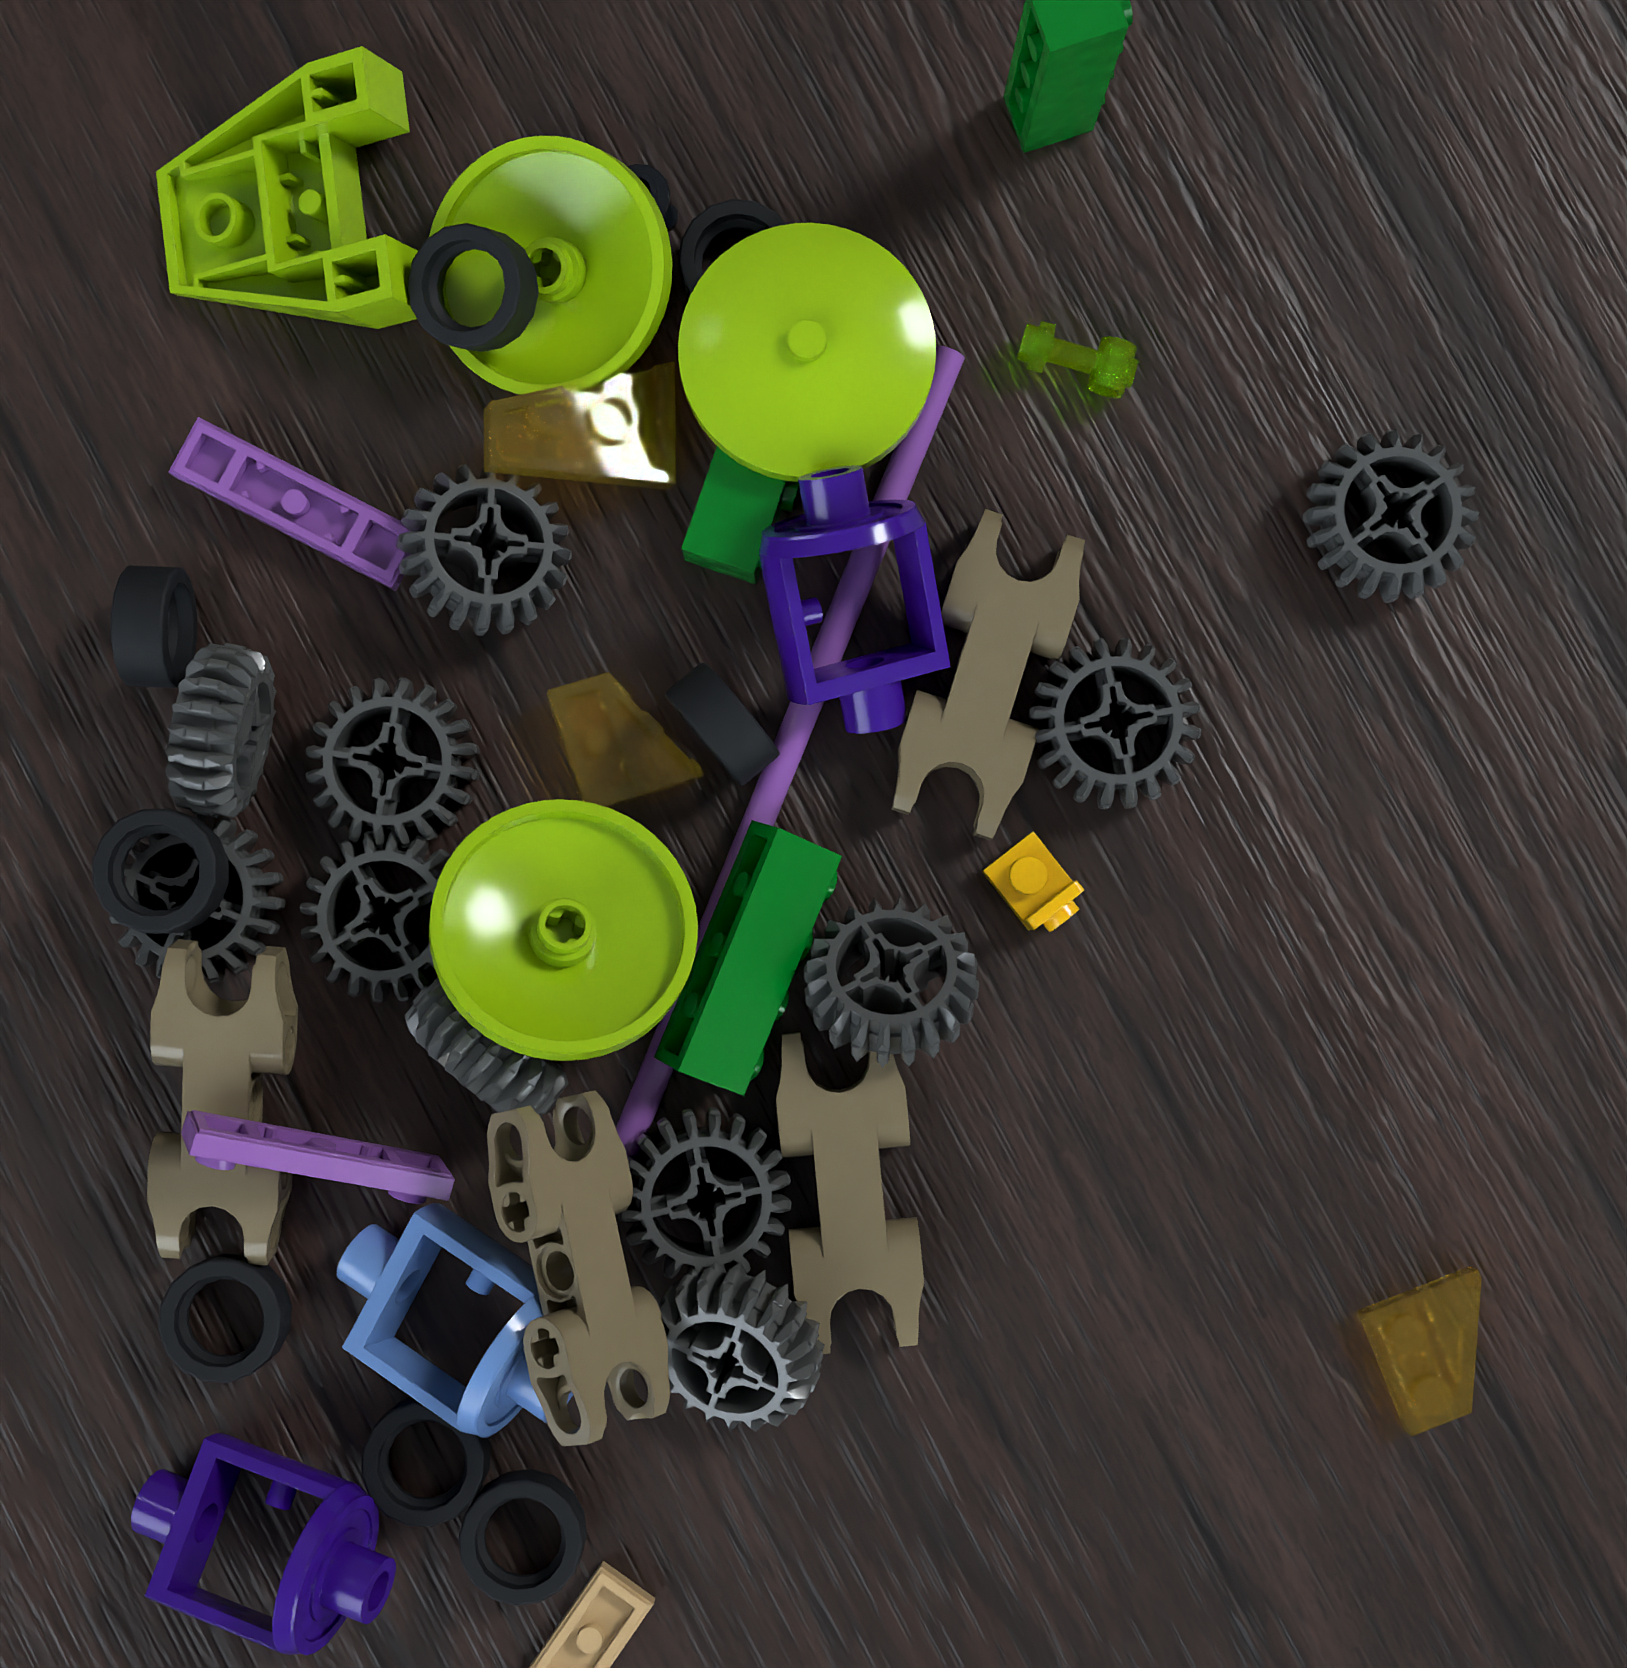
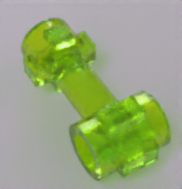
(1109, 367)

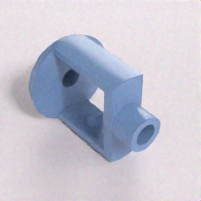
(390, 1276)

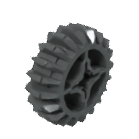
(1407, 533)
(459, 549)
(1111, 696)
(220, 730)
(398, 736)
(145, 879)
(370, 890)
(883, 1013)
(483, 1066)
(732, 1193)
(739, 1346)

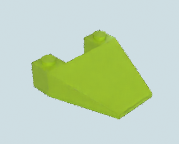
(275, 205)

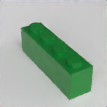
(1063, 67)
(731, 516)
(748, 957)

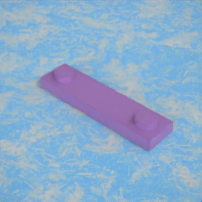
(291, 502)
(226, 1140)

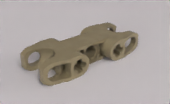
(1002, 625)
(224, 1061)
(854, 1242)
(591, 1316)

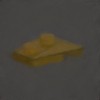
(615, 745)
(1428, 1348)

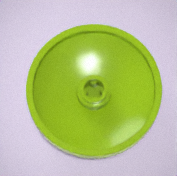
(595, 256)
(806, 350)
(562, 929)

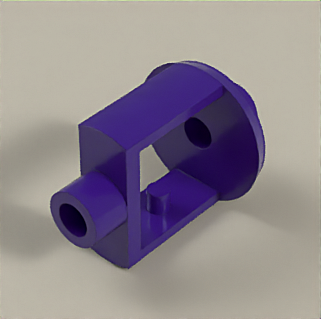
(836, 521)
(327, 1576)

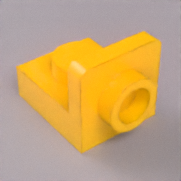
(1034, 884)

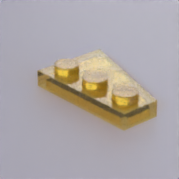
(592, 435)

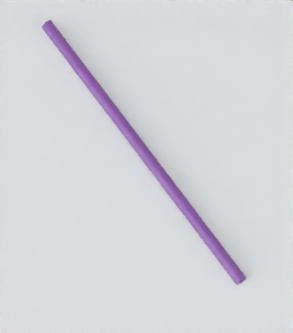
(799, 718)

